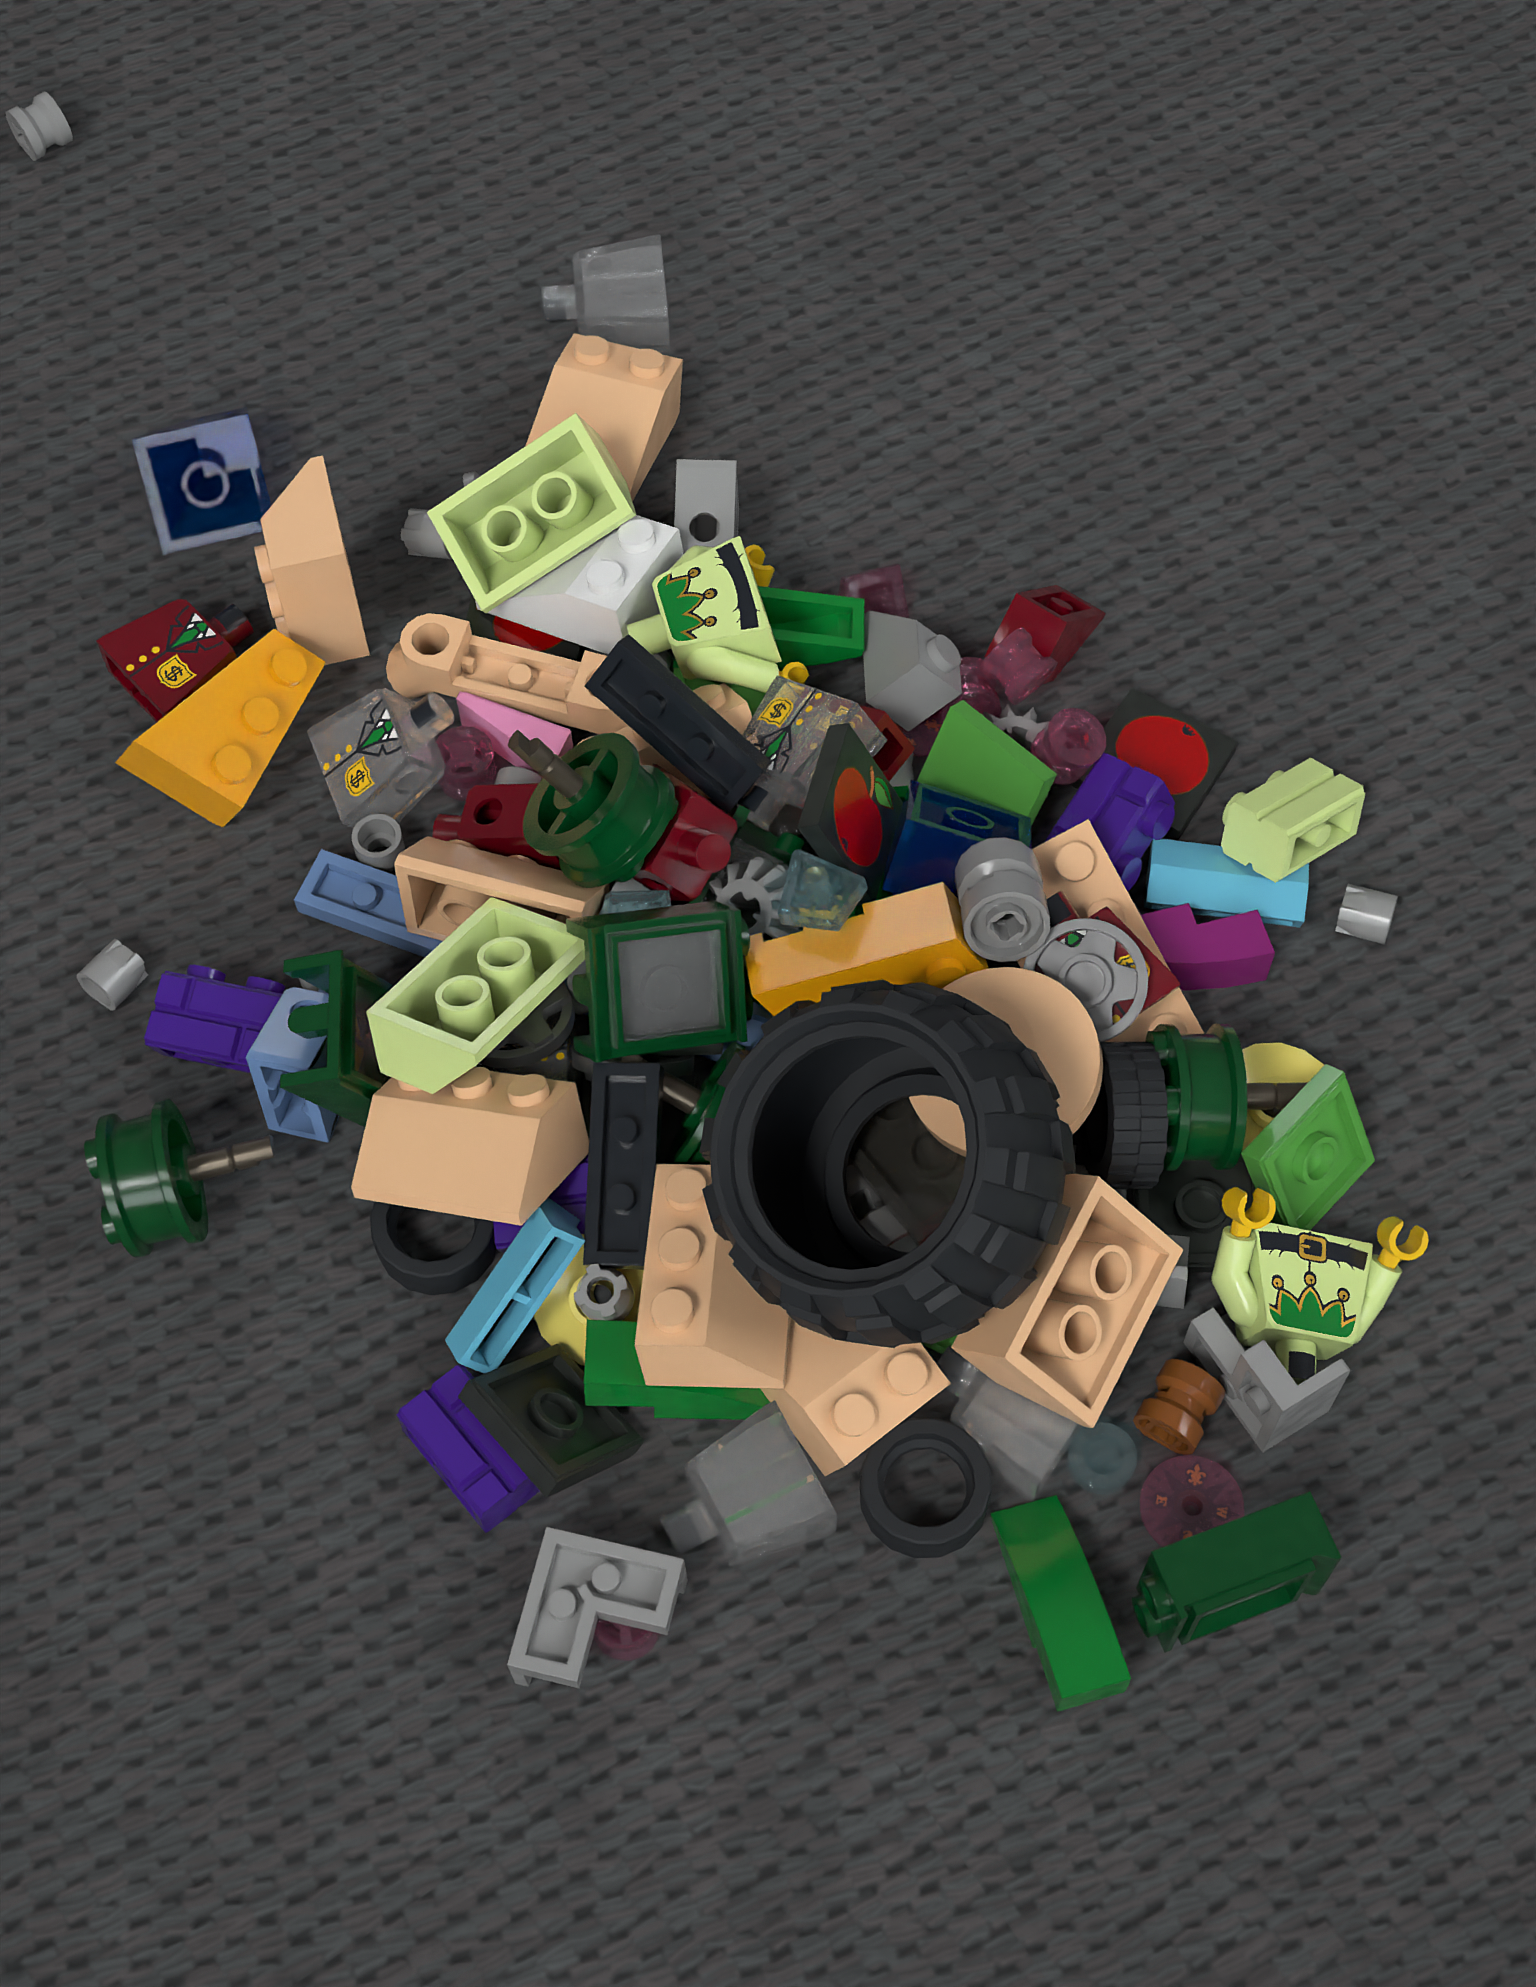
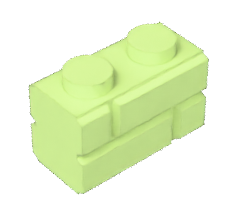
(1291, 819)

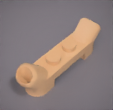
(445, 658)

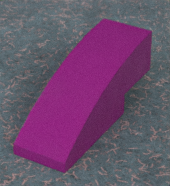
(1214, 952)

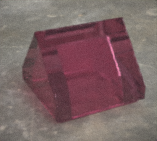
(879, 588)

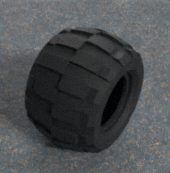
(787, 1144)

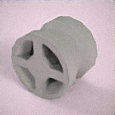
(39, 125)

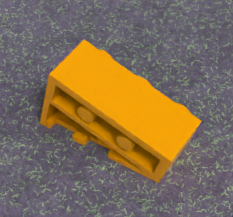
(226, 732)
(896, 940)

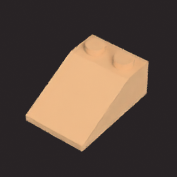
(621, 394)
(849, 1393)

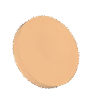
(1044, 1020)

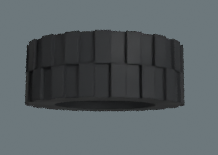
(1129, 1120)

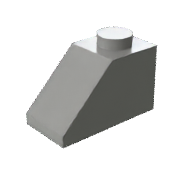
(908, 668)

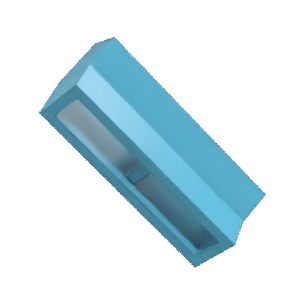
(1220, 885)
(509, 1282)

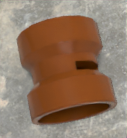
(1179, 1406)

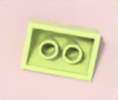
(533, 511)
(470, 993)

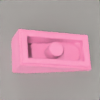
(501, 722)

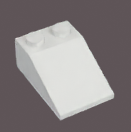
(600, 587)

